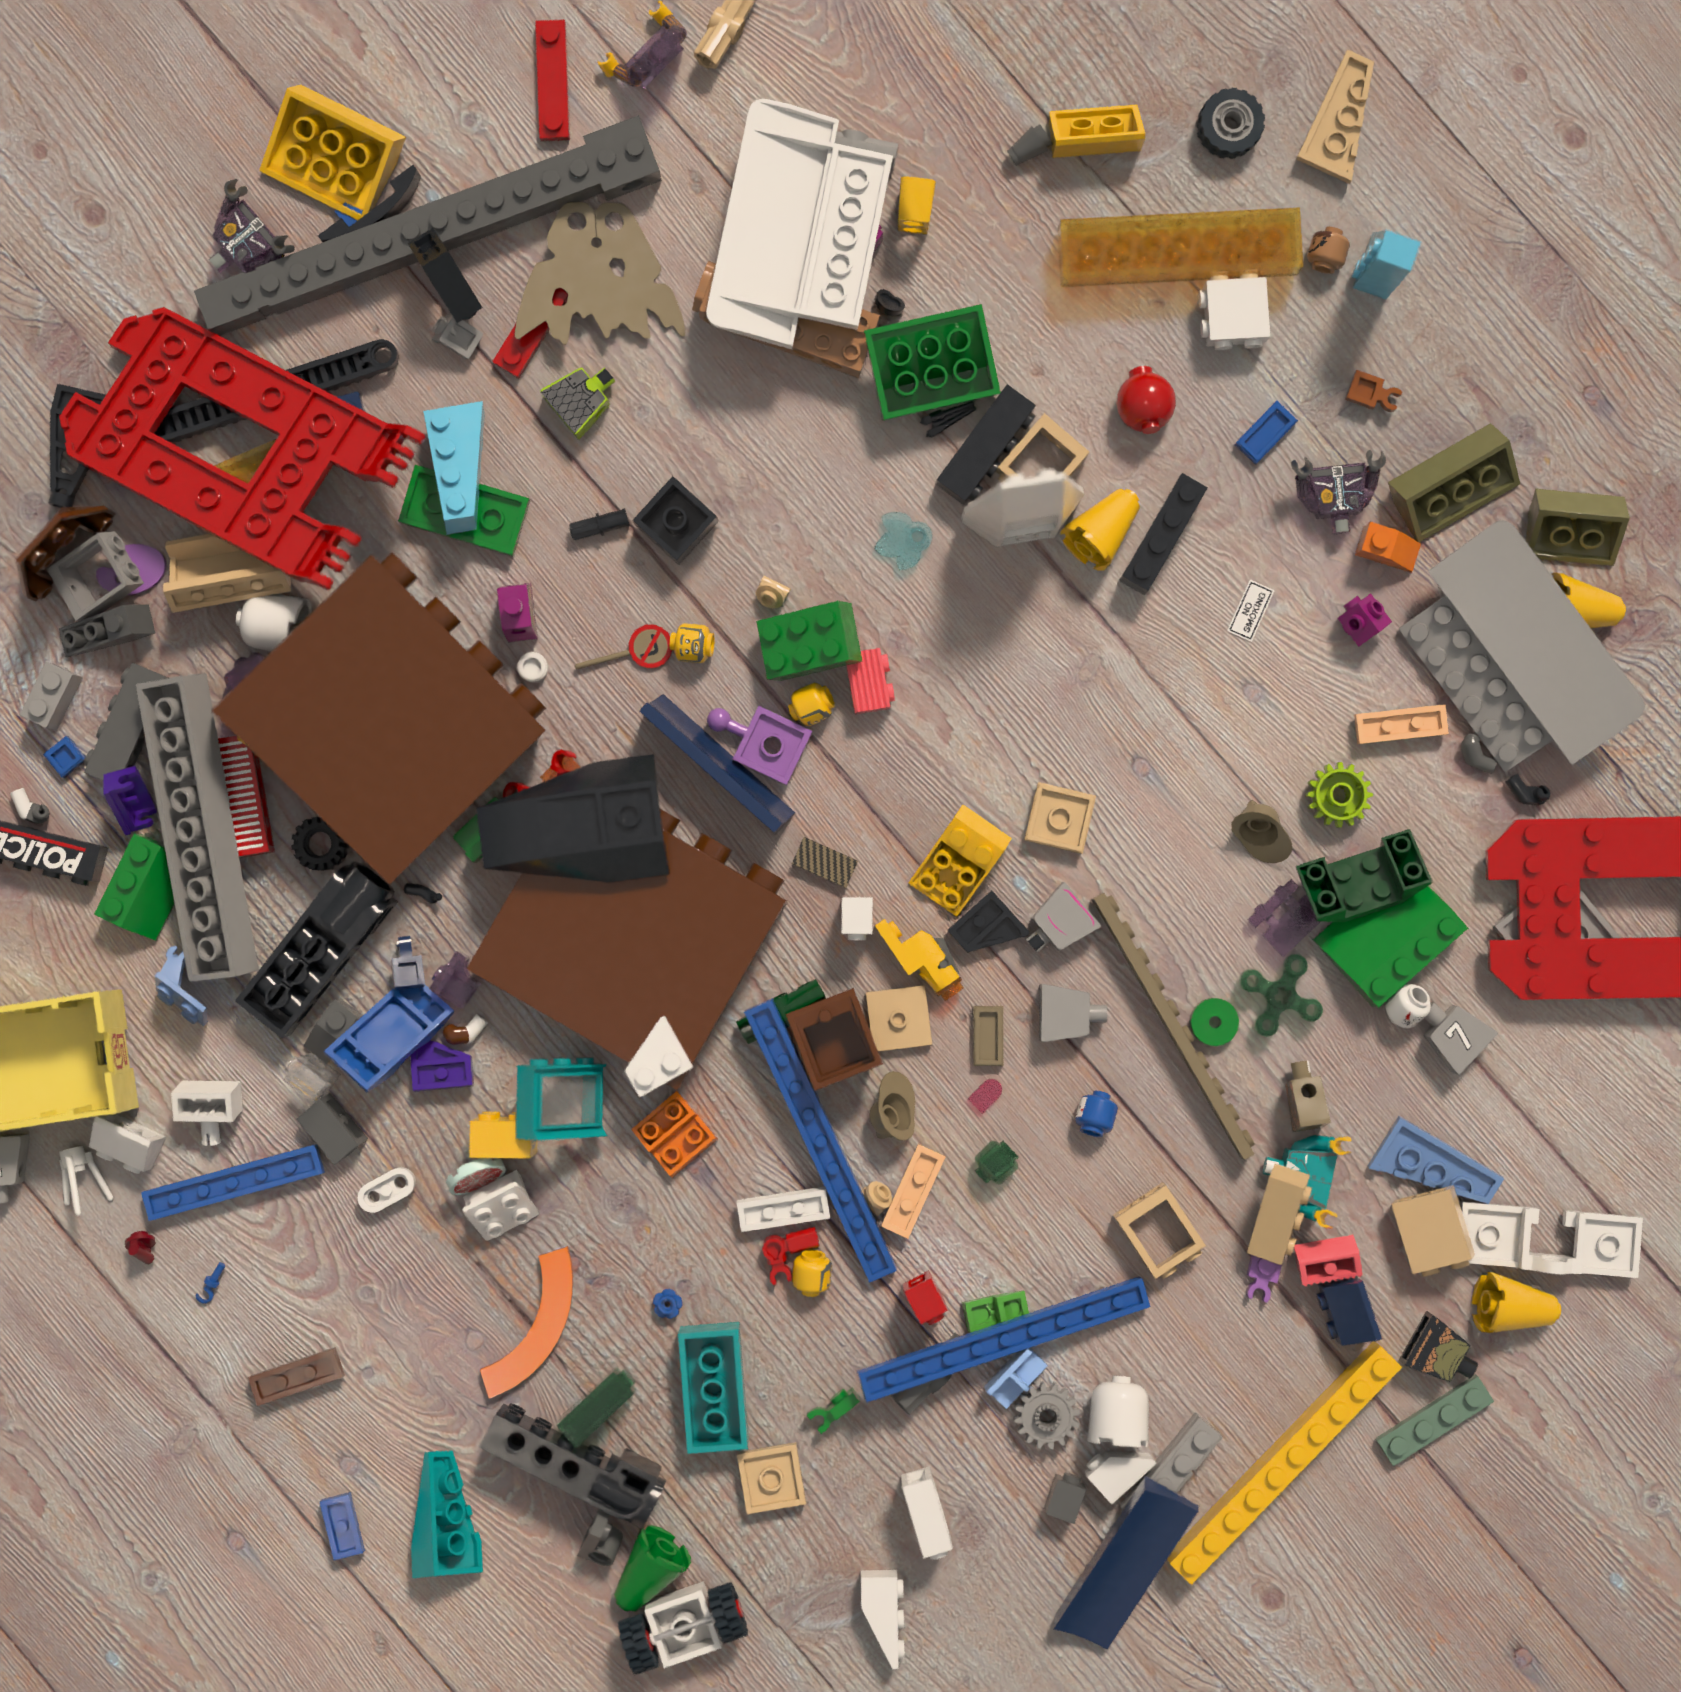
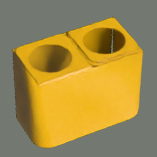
(915, 204)

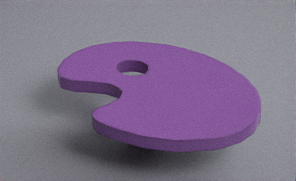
(150, 565)

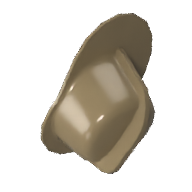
(1262, 833)
(895, 1108)

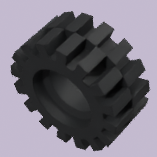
(306, 856)

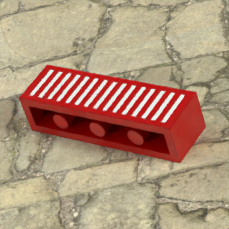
(246, 798)

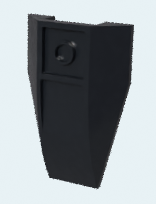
(580, 825)

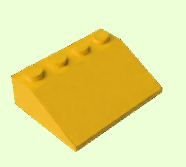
(330, 151)

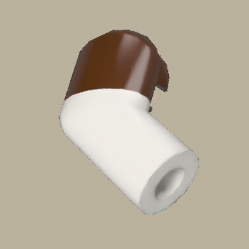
(464, 1035)

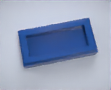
(1266, 432)

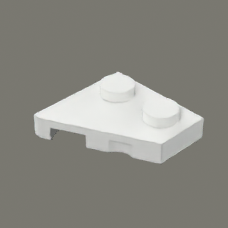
(657, 1059)

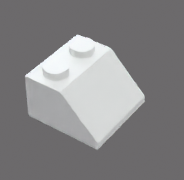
(125, 1141)

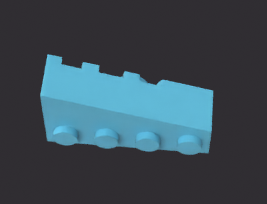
(1385, 263)
(456, 452)

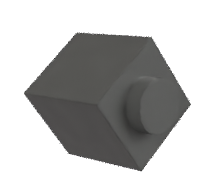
(1065, 1497)

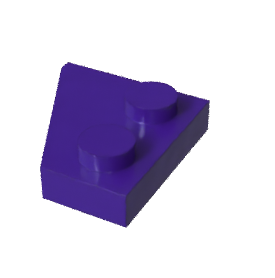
(440, 1068)

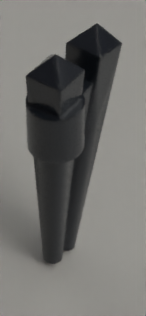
(943, 419)

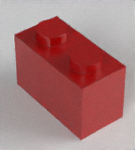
(925, 1298)

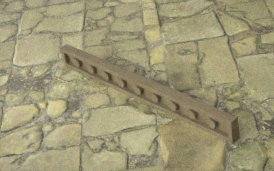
(1180, 1035)

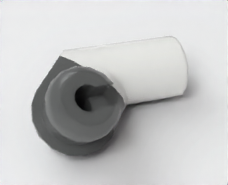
(28, 810)

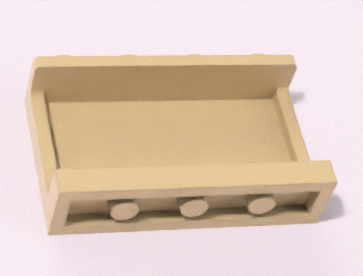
(215, 572)

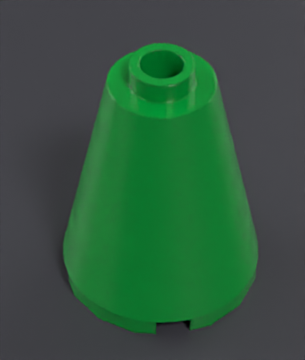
(650, 1568)

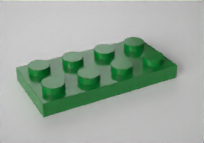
(498, 518)

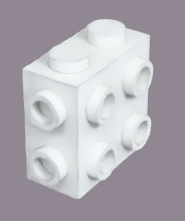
(1235, 311)

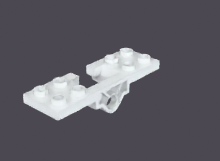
(1601, 1241)

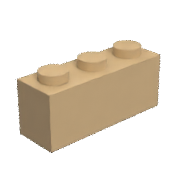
(1279, 1214)

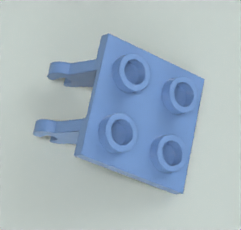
(169, 987)

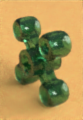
(1291, 1000)

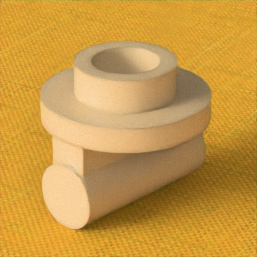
(771, 593)
(877, 1197)

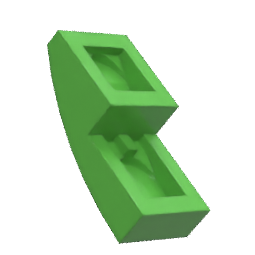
(994, 1309)

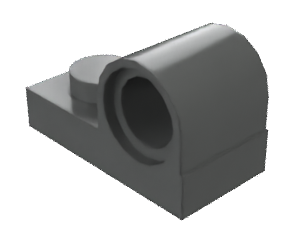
(601, 1541)

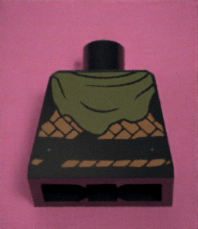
(1438, 1350)

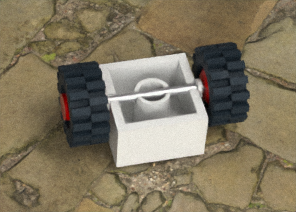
(682, 1626)

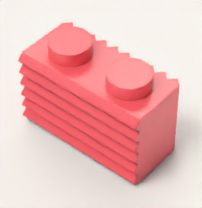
(869, 683)
(1328, 1260)

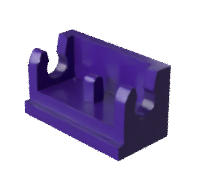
(129, 799)

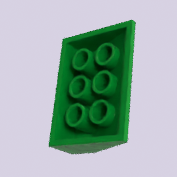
(932, 362)
(1391, 945)

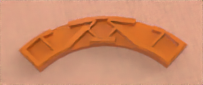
(545, 1331)

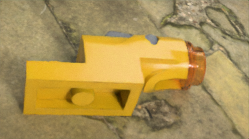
(927, 955)

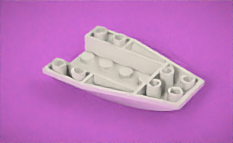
(1023, 508)

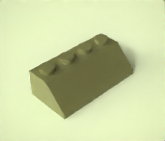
(1455, 482)

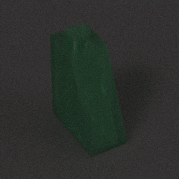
(596, 1406)

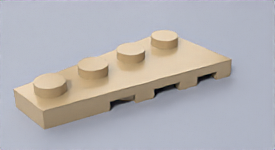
(1337, 126)

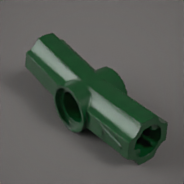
(787, 1002)

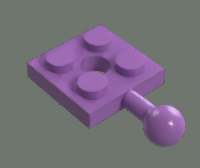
(751, 749)

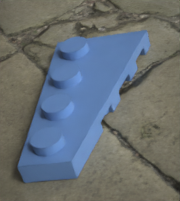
(1428, 1160)

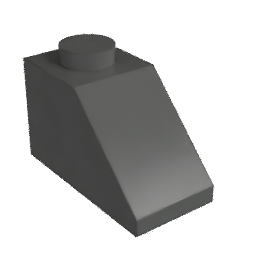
(331, 1026)

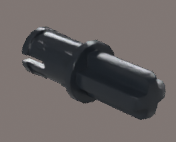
(599, 524)

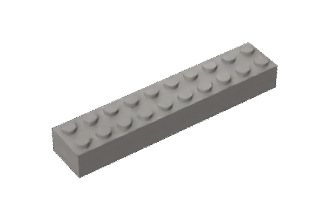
(197, 827)

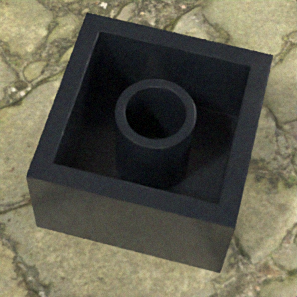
(675, 520)

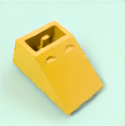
(960, 860)

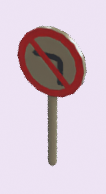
(647, 646)

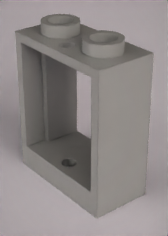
(73, 586)

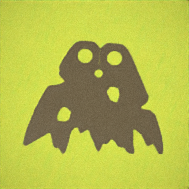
(591, 282)

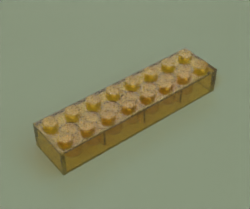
(1179, 247)

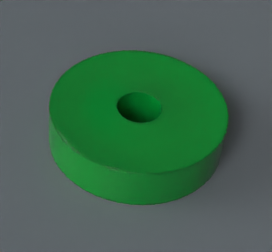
(1224, 1031)

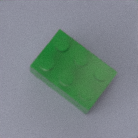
(809, 641)

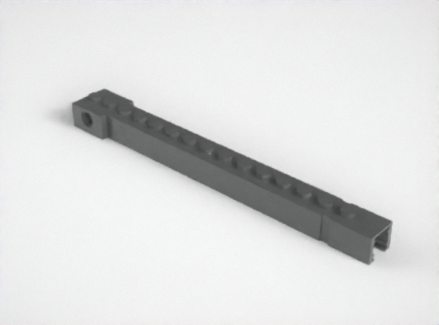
(610, 163)

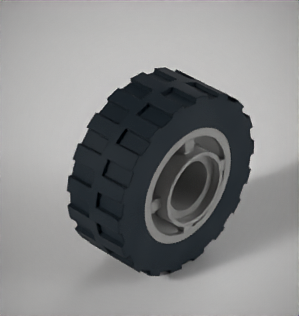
(1243, 110)

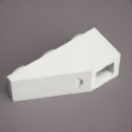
(880, 1606)

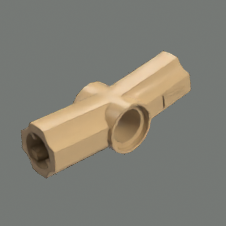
(722, 31)

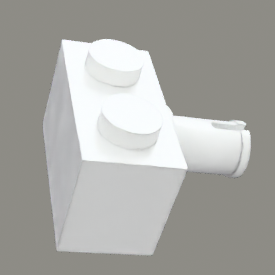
(208, 1104)

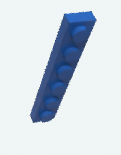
(233, 1182)

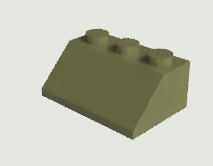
(1576, 526)

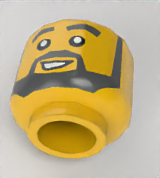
(692, 643)
(811, 704)
(812, 1272)

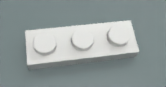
(783, 1209)

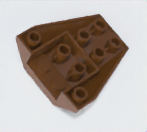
(56, 534)

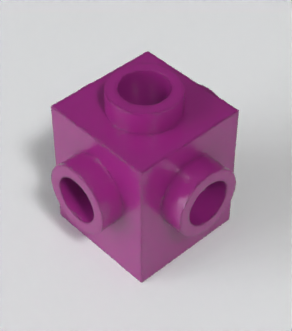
(1363, 618)

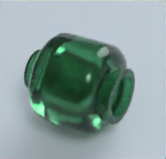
(996, 1162)

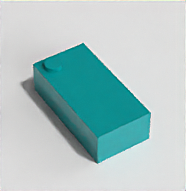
(713, 1387)

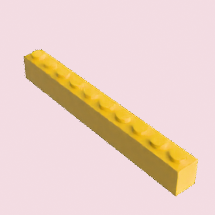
(1283, 1461)

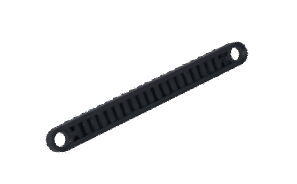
(326, 373)

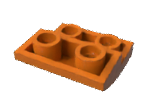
(674, 1134)

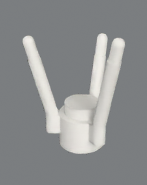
(74, 1161)

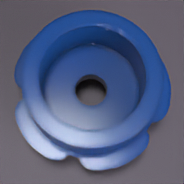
(675, 1304)

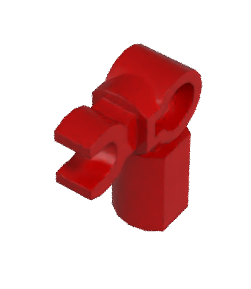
(776, 1247)

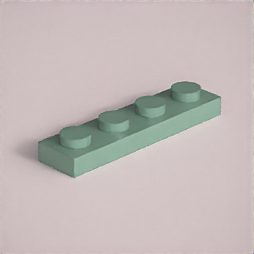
(1434, 1420)

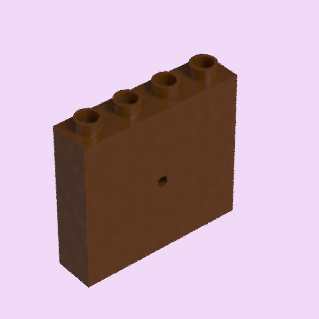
(382, 716)
(634, 949)

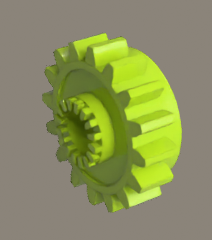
(1354, 789)

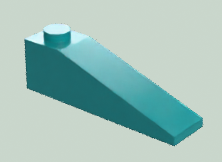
(443, 1529)

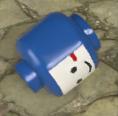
(1096, 1114)

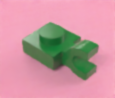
(841, 1404)

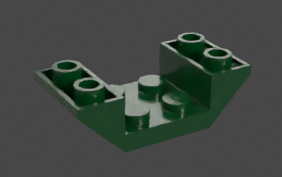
(1365, 880)

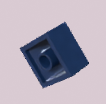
(1348, 1311)

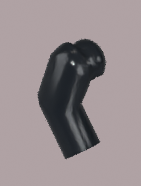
(1528, 794)

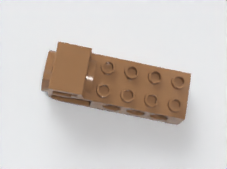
(815, 341)

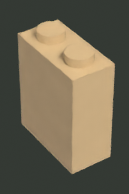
(1433, 1231)

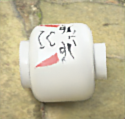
(1408, 1006)

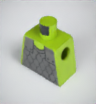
(579, 398)

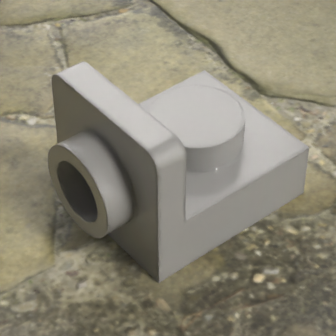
(456, 336)

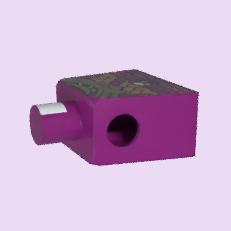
(517, 612)

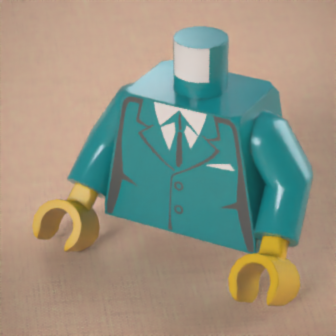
(1317, 1158)

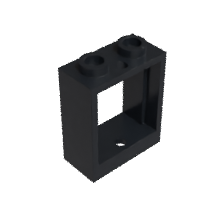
(445, 275)

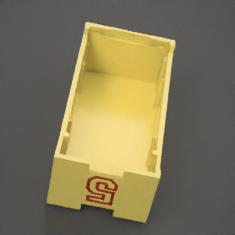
(56, 1060)

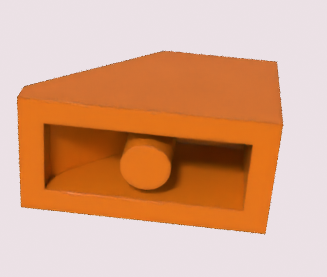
(1388, 547)

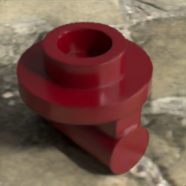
(140, 1245)

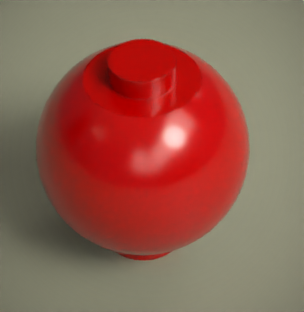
(1145, 400)

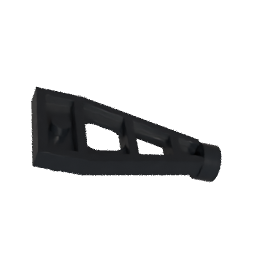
(58, 479)

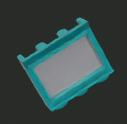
(559, 1099)

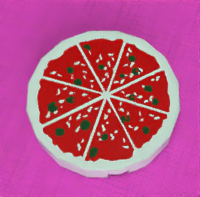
(475, 1175)

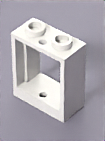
(926, 1513)

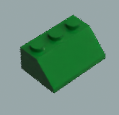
(140, 889)

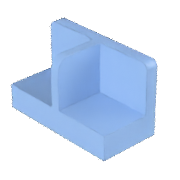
(1015, 1377)

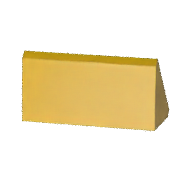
(1096, 131)

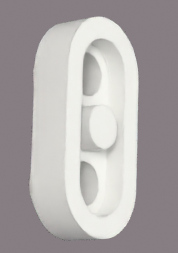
(387, 1190)

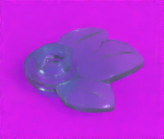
(899, 540)

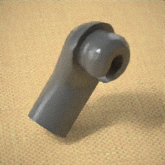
(1473, 754)

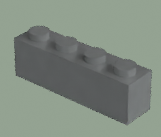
(123, 732)

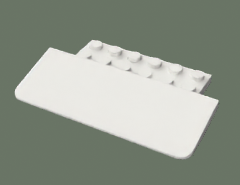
(796, 226)

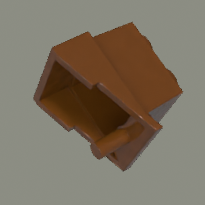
(834, 1039)

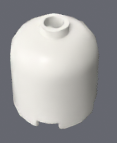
(270, 619)
(1119, 1413)

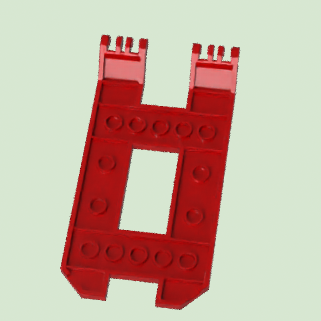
(255, 516)
(1547, 864)

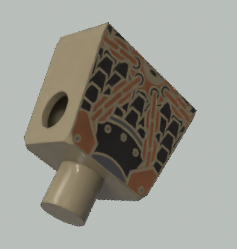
(1306, 1112)

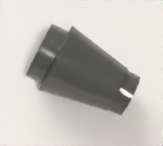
(1031, 144)

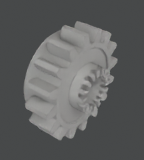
(1052, 1430)

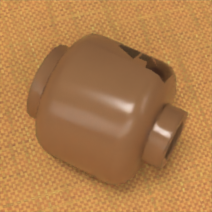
(1328, 250)

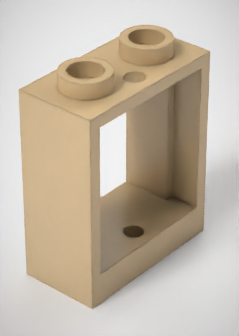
(1057, 436)
(1143, 1205)

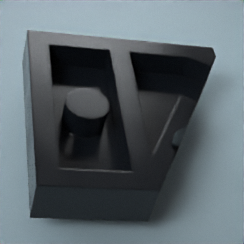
(987, 925)

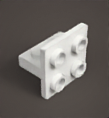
(499, 1206)

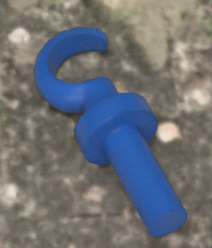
(211, 1282)

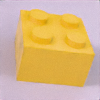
(496, 1137)

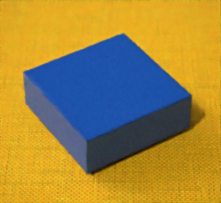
(65, 756)

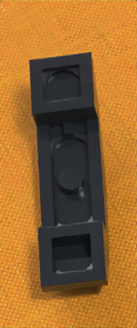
(404, 187)

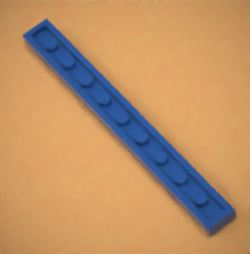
(820, 1140)
(1003, 1339)

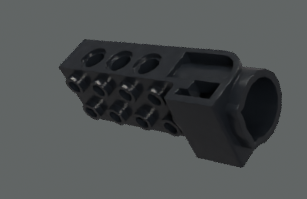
(318, 948)
(598, 1478)

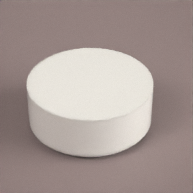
(532, 667)

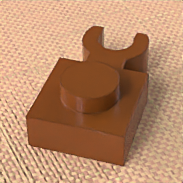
(1368, 390)

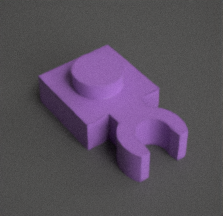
(1263, 1272)

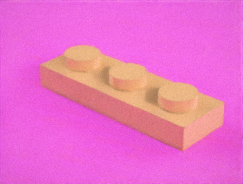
(1401, 724)
(913, 1191)

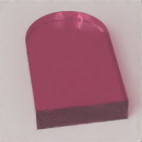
(986, 1094)

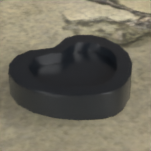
(888, 303)

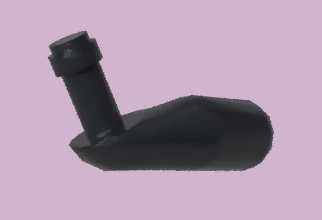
(422, 891)

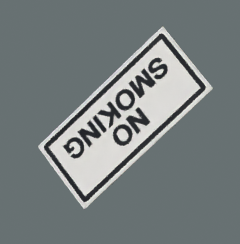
(1250, 610)

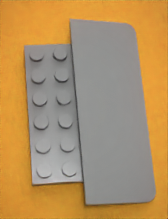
(1519, 653)

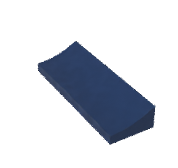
(717, 762)
(1125, 1563)

